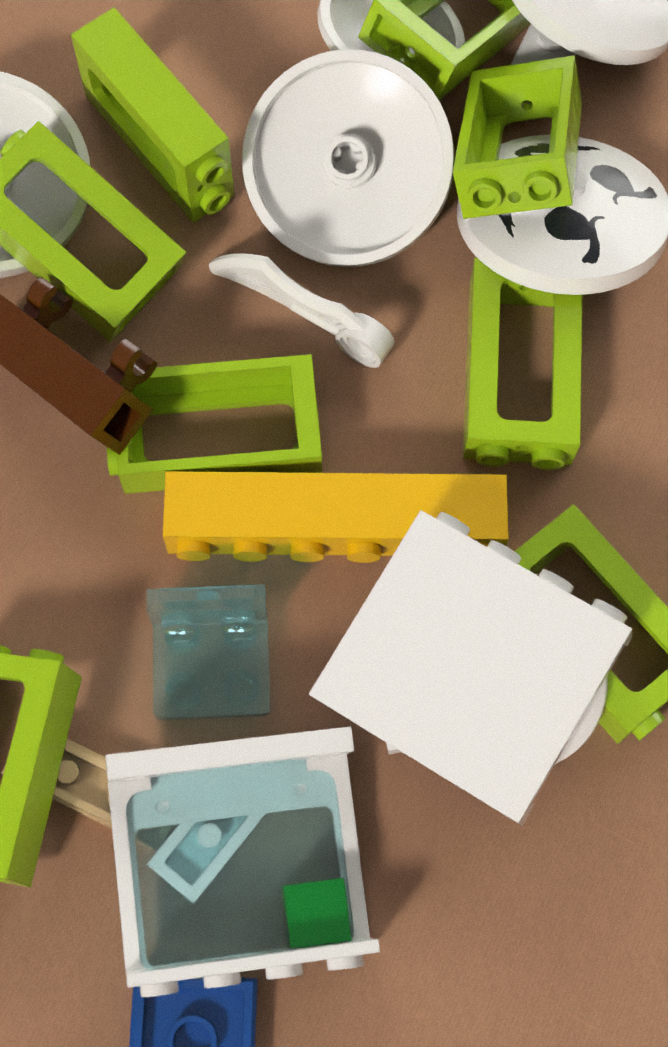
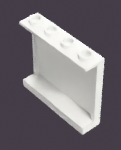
(472, 663)

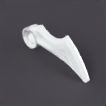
(355, 333)

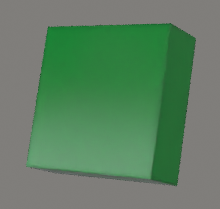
(316, 913)

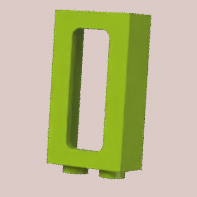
(398, 24)
(154, 115)
(526, 182)
(44, 257)
(218, 387)
(486, 434)
(624, 709)
(33, 756)

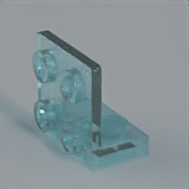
(210, 651)

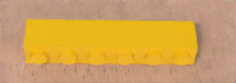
(321, 512)

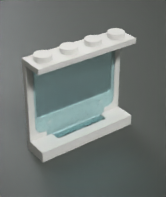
(210, 842)

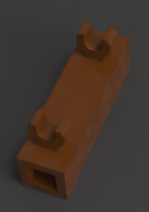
(67, 380)

